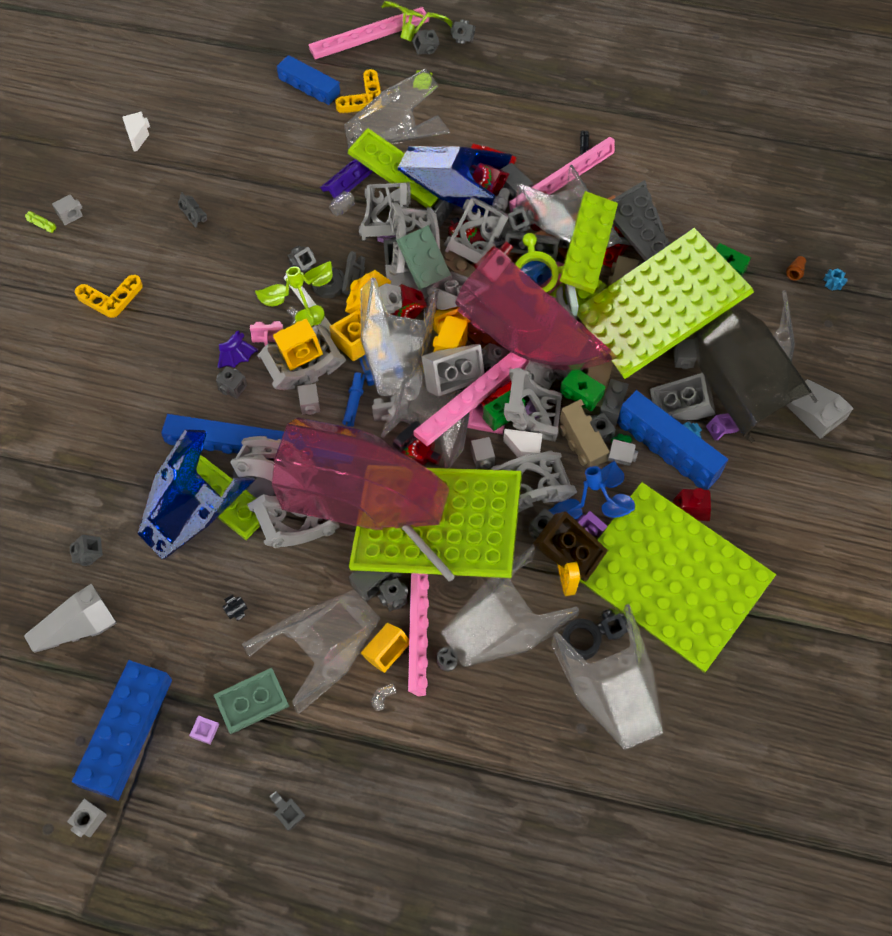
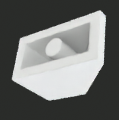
(136, 129)
(522, 442)

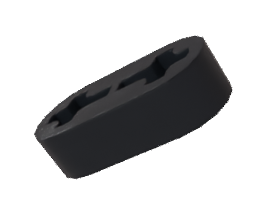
(406, 437)

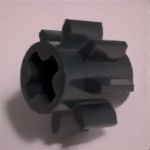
(234, 607)

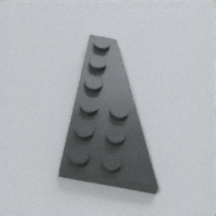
(640, 221)

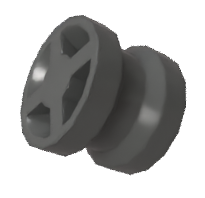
(447, 654)

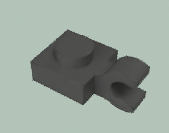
(288, 812)

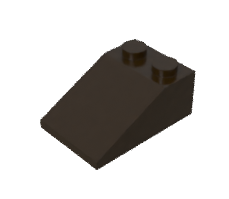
(569, 542)

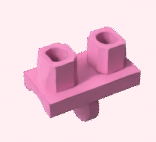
(264, 333)

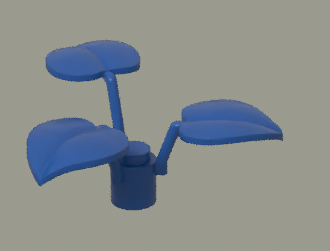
(598, 479)

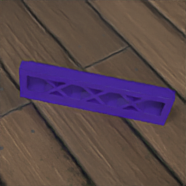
(346, 178)

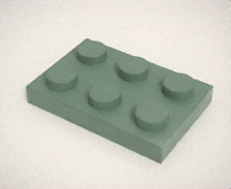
(423, 257)
(251, 700)

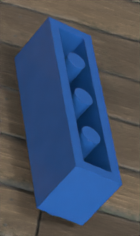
(308, 80)

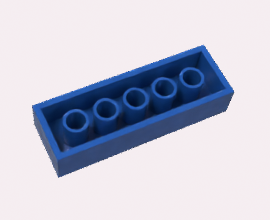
(671, 441)
(122, 730)

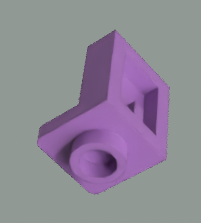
(721, 425)
(593, 523)

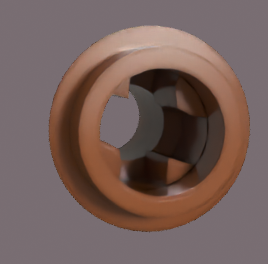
(796, 268)

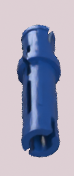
(355, 392)

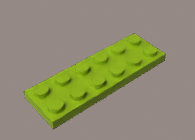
(384, 160)
(589, 242)
(237, 514)

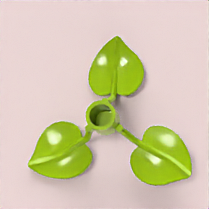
(408, 28)
(317, 276)

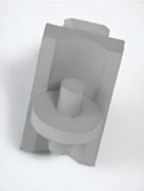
(381, 410)

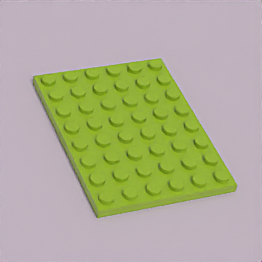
(663, 301)
(473, 533)
(677, 577)

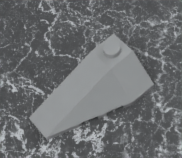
(76, 618)

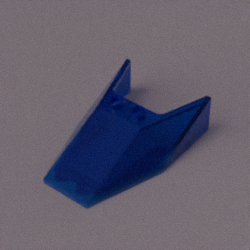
(445, 172)
(181, 500)

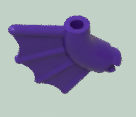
(235, 351)

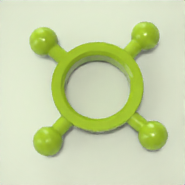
(529, 241)

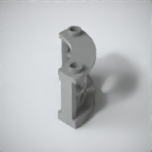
(399, 218)
(371, 224)
(462, 245)
(288, 379)
(516, 412)
(252, 457)
(538, 462)
(266, 510)

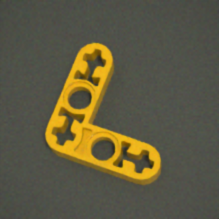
(365, 98)
(109, 302)
(569, 578)

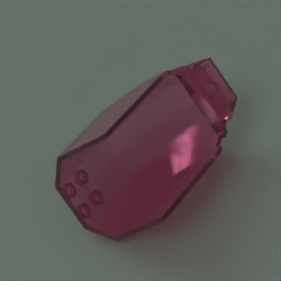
(527, 318)
(353, 478)

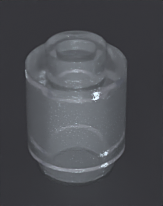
(342, 203)

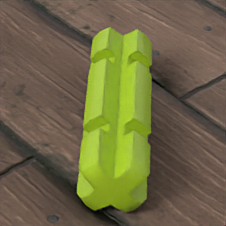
(40, 221)

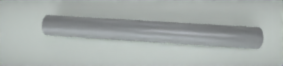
(428, 552)

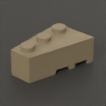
(581, 436)

